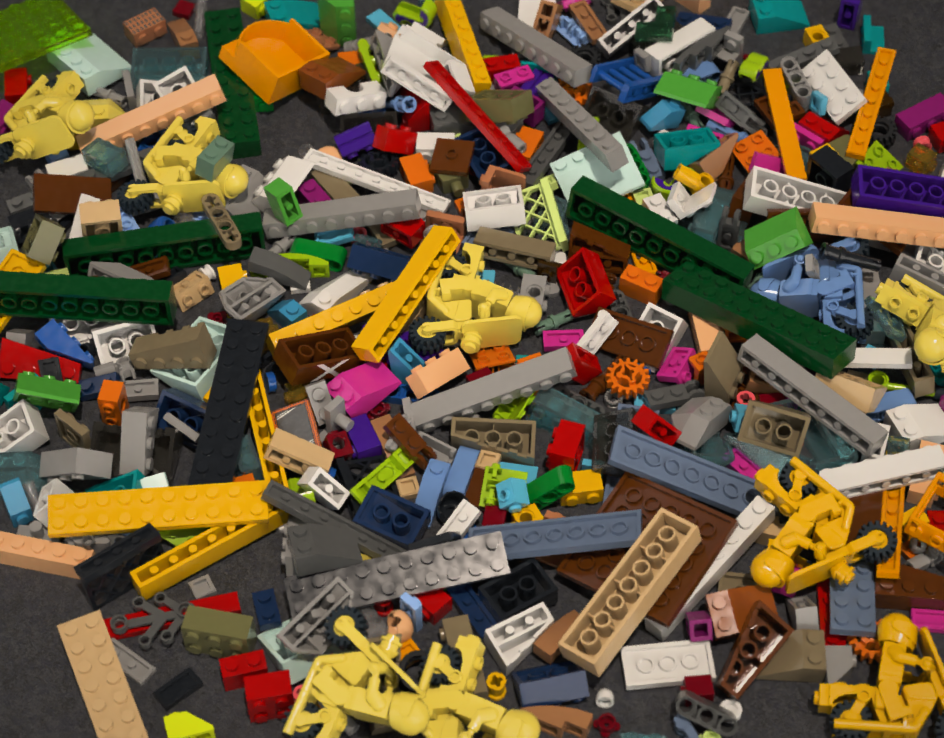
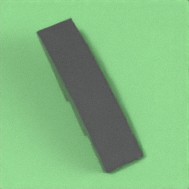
(704, 49)

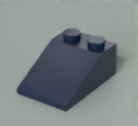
(392, 517)

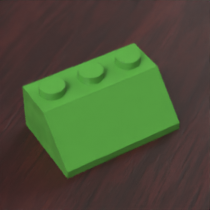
(338, 19)
(689, 89)
(776, 238)
(47, 391)

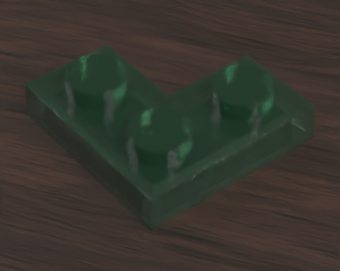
(661, 29)

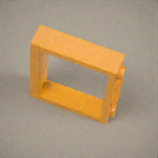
(925, 531)

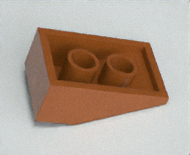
(328, 73)
(732, 606)

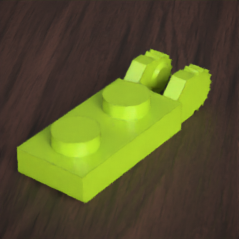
(368, 61)

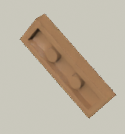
(587, 20)

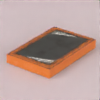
(298, 420)

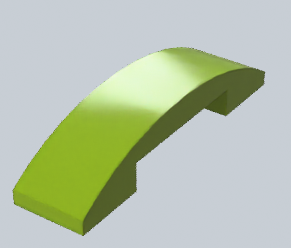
(315, 265)
(383, 475)

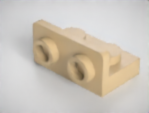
(192, 290)

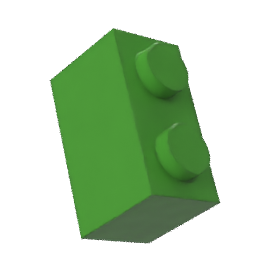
(283, 201)

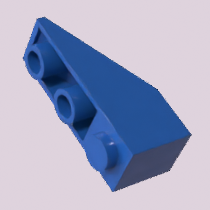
(57, 342)

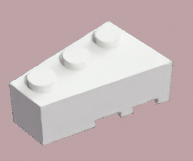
(514, 637)

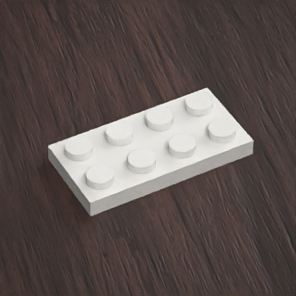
(831, 80)
(665, 663)

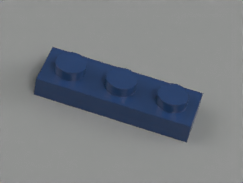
(686, 18)
(469, 603)

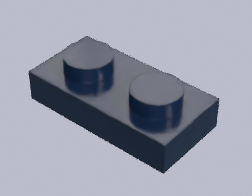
(91, 387)
(266, 609)

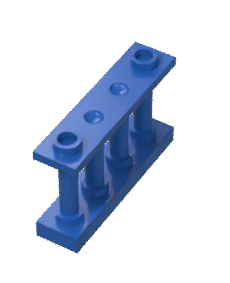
(627, 78)

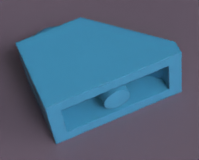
(664, 115)
(287, 312)
(403, 359)
(16, 502)

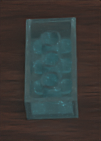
(160, 62)

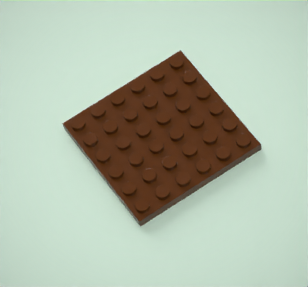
(634, 493)

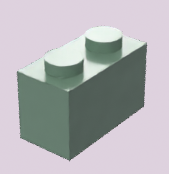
(214, 158)

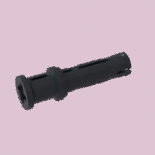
(841, 256)

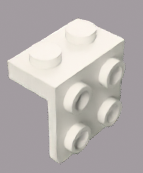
(685, 205)

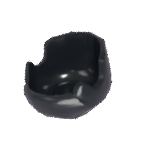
(448, 504)

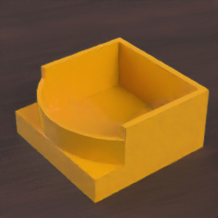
(270, 57)

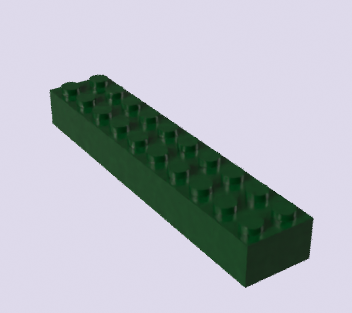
(238, 113)
(650, 233)
(183, 243)
(87, 298)
(750, 313)

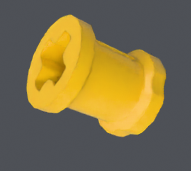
(496, 686)

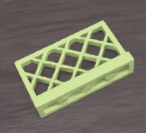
(551, 211)

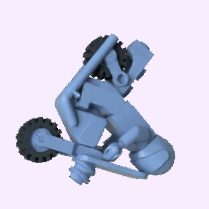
(833, 298)

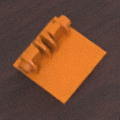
(757, 142)
(493, 356)

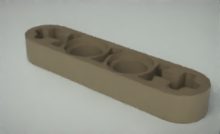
(224, 220)

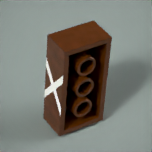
(316, 355)

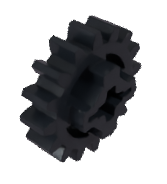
(380, 162)

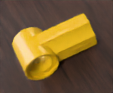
(691, 178)

